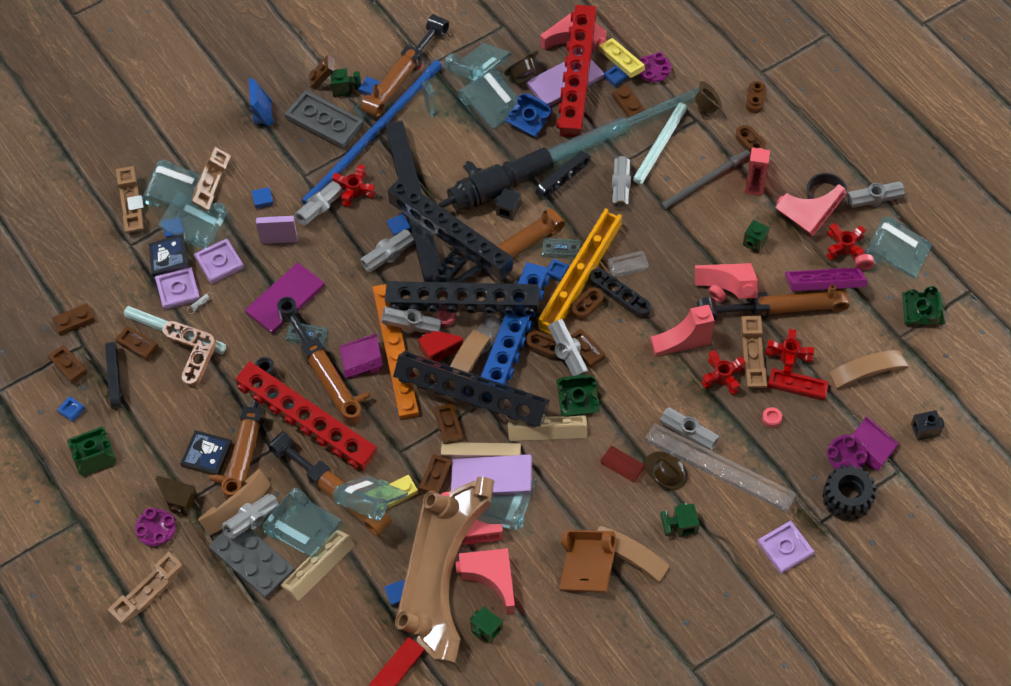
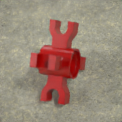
(354, 185)
(848, 237)
(789, 351)
(725, 366)

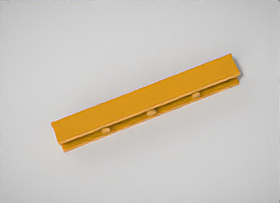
(580, 270)

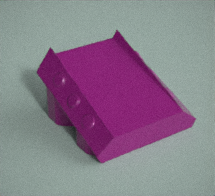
(361, 356)
(877, 442)

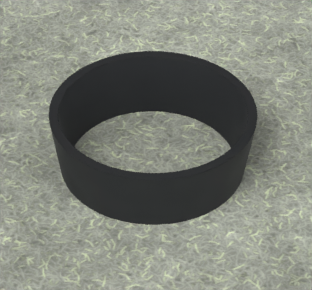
(825, 178)

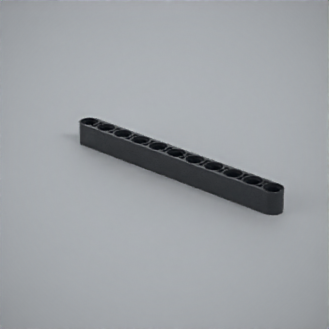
(406, 171)

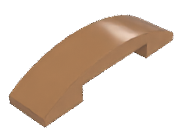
(209, 178)
(129, 188)
(753, 352)
(468, 355)
(867, 366)
(254, 489)
(639, 556)
(148, 590)

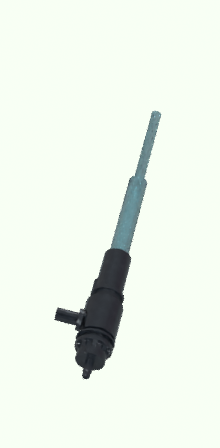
(487, 183)

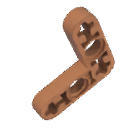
(198, 349)

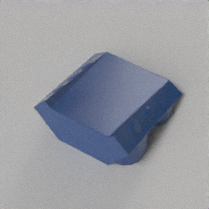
(260, 104)
(529, 114)

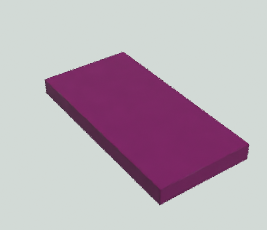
(824, 278)
(295, 283)

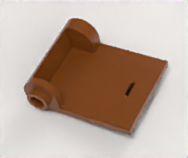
(587, 559)

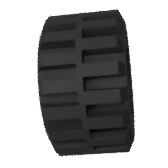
(854, 479)

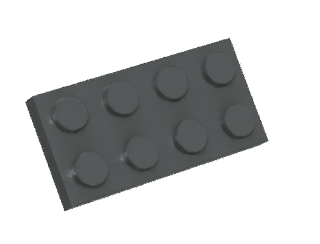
(324, 119)
(253, 561)

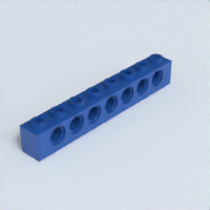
(493, 369)

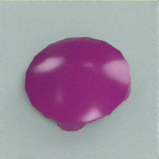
(656, 67)
(847, 451)
(155, 527)

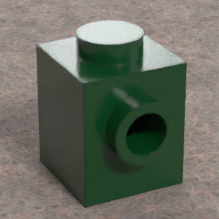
(756, 236)
(485, 624)

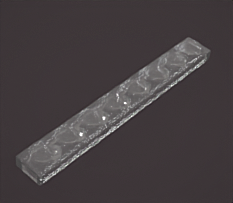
(721, 467)

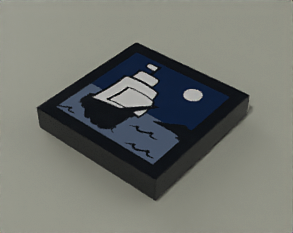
(168, 255)
(206, 453)

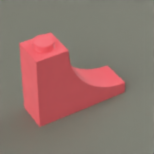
(559, 34)
(757, 171)
(810, 213)
(732, 277)
(691, 333)
(481, 531)
(490, 569)

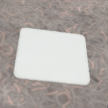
(135, 202)

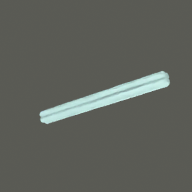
(660, 143)
(158, 323)

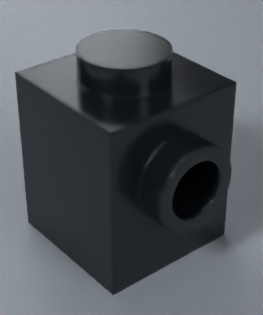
(508, 204)
(927, 425)

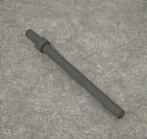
(732, 162)

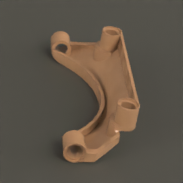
(425, 594)

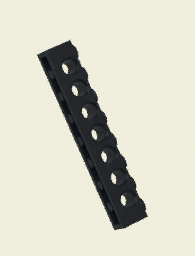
(450, 230)
(472, 291)
(537, 405)

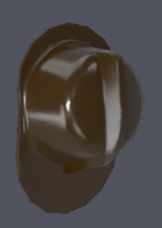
(523, 69)
(707, 99)
(666, 470)

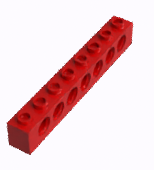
(573, 126)
(253, 374)

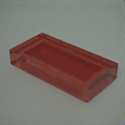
(622, 463)

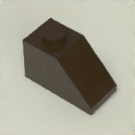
(177, 495)

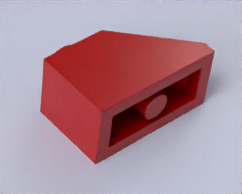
(439, 345)

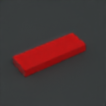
(798, 384)
(399, 664)

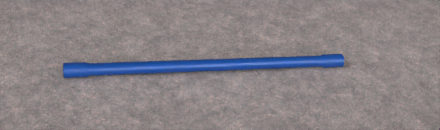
(430, 72)

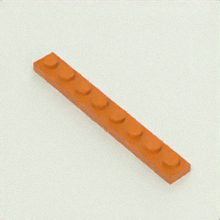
(394, 346)

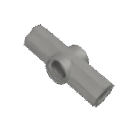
(621, 183)
(875, 194)
(318, 203)
(387, 251)
(403, 320)
(567, 348)
(679, 422)
(250, 516)

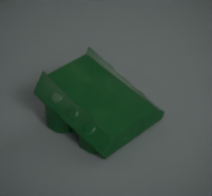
(923, 307)
(578, 395)
(92, 451)

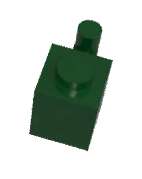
(341, 82)
(683, 518)

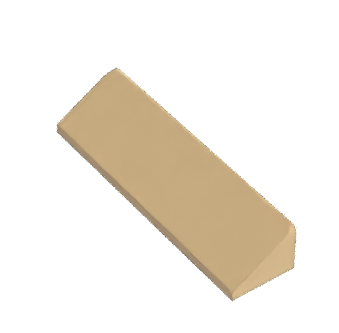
(552, 428)
(475, 450)
(315, 568)

